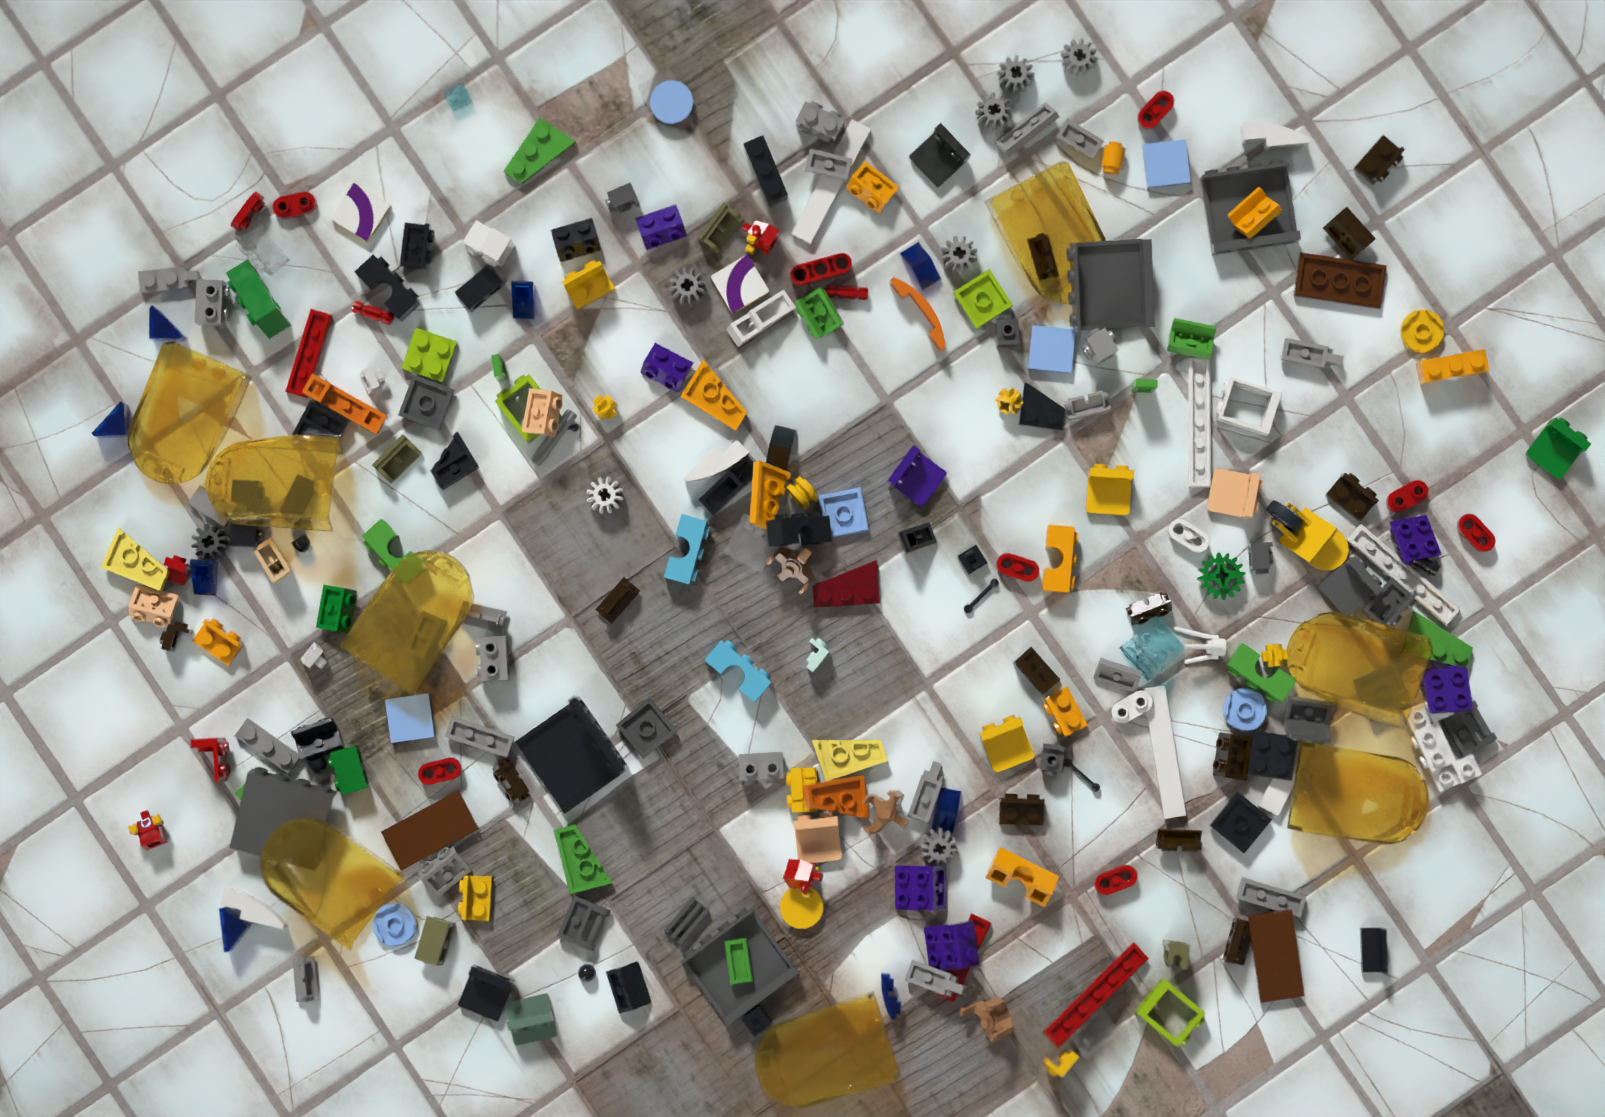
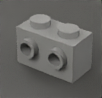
(820, 122)
(207, 303)
(1099, 345)
(498, 658)
(761, 763)

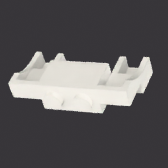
(1436, 750)

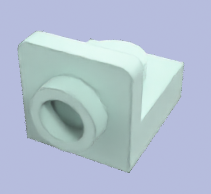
(814, 658)

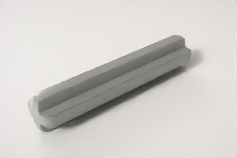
(550, 442)

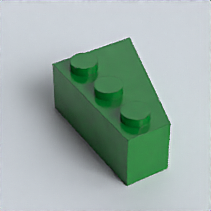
(257, 299)

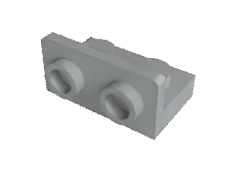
(444, 870)

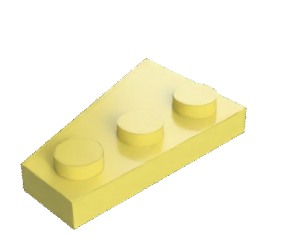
(134, 563)
(848, 756)

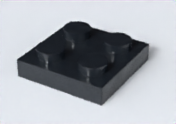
(1272, 756)
(1240, 822)

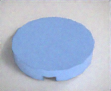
(671, 102)
(1244, 709)
(394, 924)

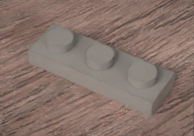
(1027, 129)
(479, 736)
(268, 745)
(1270, 896)

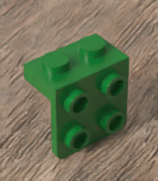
(1557, 447)

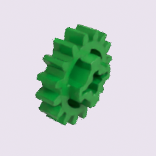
(1211, 577)

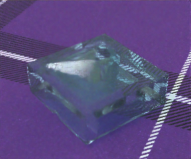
(457, 96)

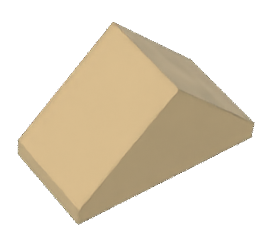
(273, 560)

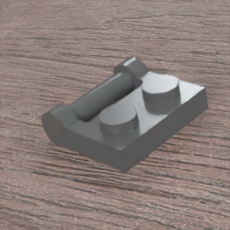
(1463, 733)
(576, 920)

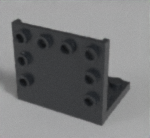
(572, 754)

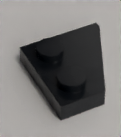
(1040, 410)
(320, 422)
(454, 463)

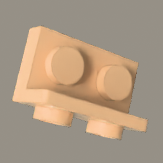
(542, 412)
(152, 606)

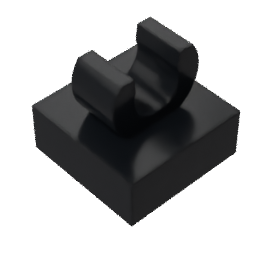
(972, 559)

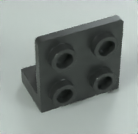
(939, 156)

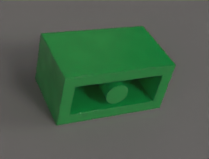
(348, 770)

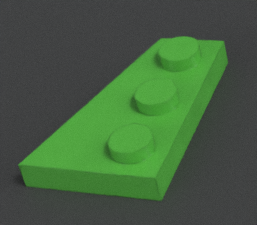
(537, 150)
(1446, 646)
(578, 861)

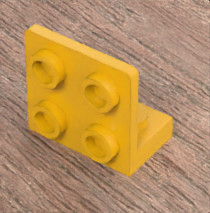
(588, 284)

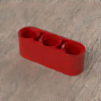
(829, 262)

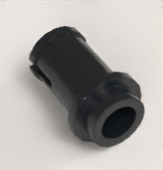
(1427, 565)

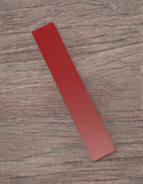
(1095, 995)

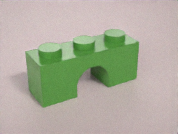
(380, 538)
(1243, 664)

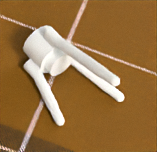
(1214, 646)

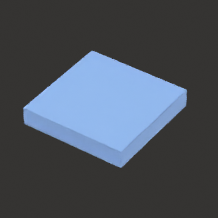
(1166, 163)
(1051, 349)
(845, 512)
(410, 718)

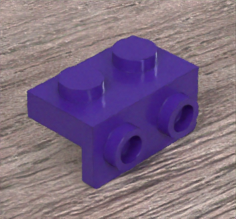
(661, 227)
(666, 367)

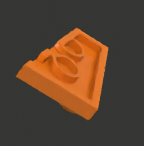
(838, 796)

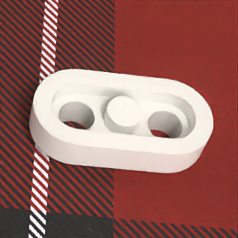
(1188, 535)
(1132, 707)

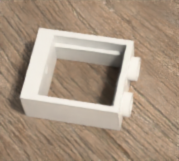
(1269, 413)

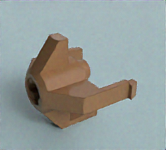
(794, 565)
(886, 811)
(994, 1017)

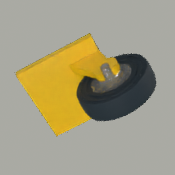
(1306, 531)

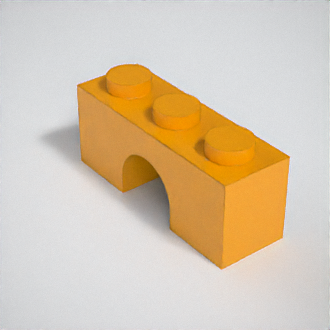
(1452, 366)
(1062, 539)
(1038, 881)

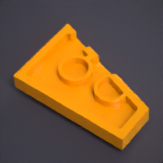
(713, 397)
(766, 491)

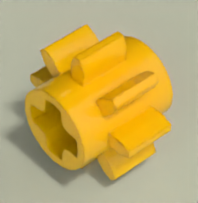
(1009, 401)
(604, 407)
(1274, 655)

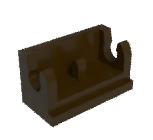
(1349, 233)
(1036, 670)

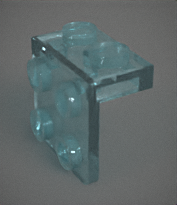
(1152, 648)

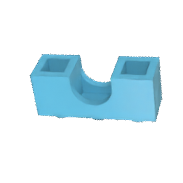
(684, 569)
(725, 656)

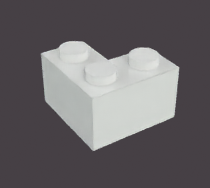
(489, 243)

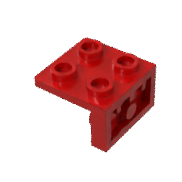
(220, 750)

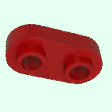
(1154, 110)
(294, 205)
(243, 218)
(1407, 496)
(1476, 531)
(1017, 567)
(440, 771)
(1115, 880)

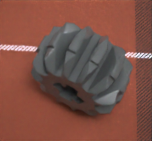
(212, 549)

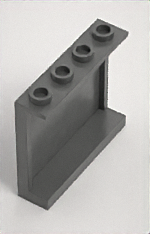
(1228, 189)
(1111, 284)
(273, 800)
(767, 959)

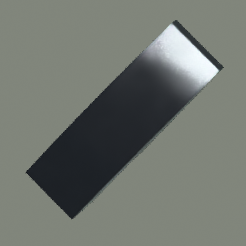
(729, 485)

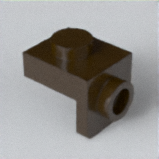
(169, 638)

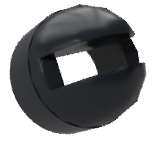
(301, 544)
(317, 765)
(586, 967)

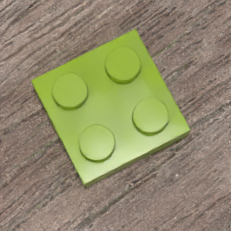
(982, 299)
(429, 355)

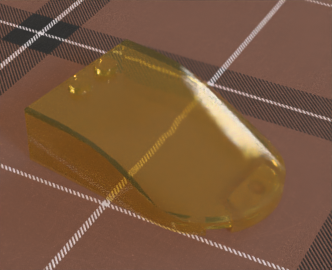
(1049, 205)
(184, 414)
(275, 482)
(413, 618)
(1360, 665)
(1356, 795)
(326, 876)
(826, 1053)

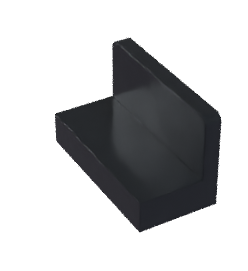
(479, 288)
(1373, 949)
(628, 987)

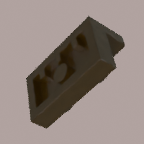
(1379, 159)
(1352, 496)
(1232, 756)
(1021, 810)
(1237, 942)

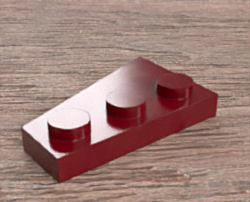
(849, 589)

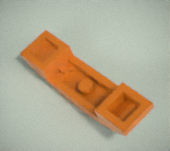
(905, 290)
(344, 404)

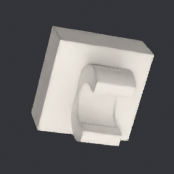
(371, 380)
(313, 655)

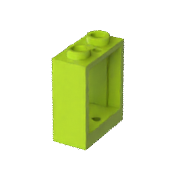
(506, 394)
(1154, 996)

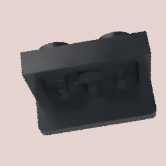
(576, 240)
(415, 246)
(317, 739)

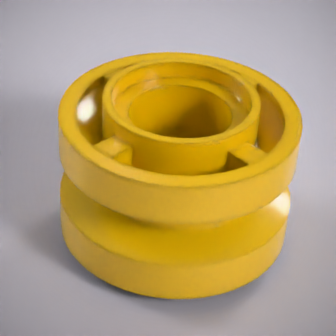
(802, 493)

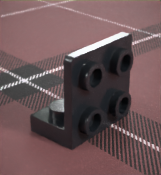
(485, 992)

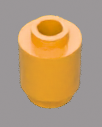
(1113, 158)

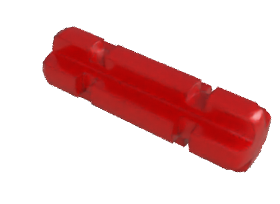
(847, 292)
(373, 313)

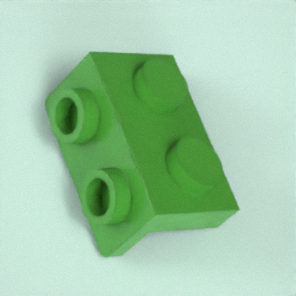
(819, 313)
(1191, 338)

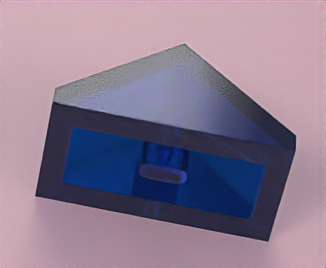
(920, 265)
(523, 299)
(162, 328)
(115, 424)
(204, 576)
(946, 810)
(232, 928)

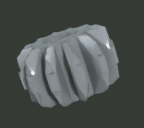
(1071, 59)
(1024, 74)
(999, 117)
(954, 260)
(681, 283)
(932, 852)

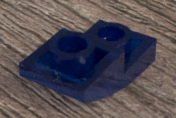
(891, 1003)

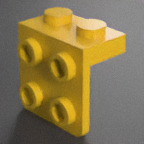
(1109, 490)
(1006, 743)

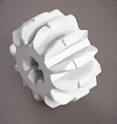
(599, 500)

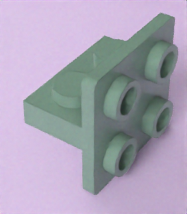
(531, 1019)

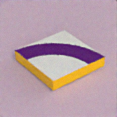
(360, 212)
(739, 284)

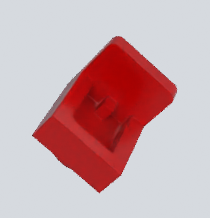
(178, 569)

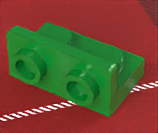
(336, 609)

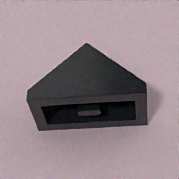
(780, 447)
(917, 538)

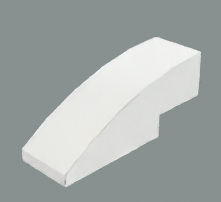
(1272, 136)
(760, 318)
(717, 463)
(252, 908)

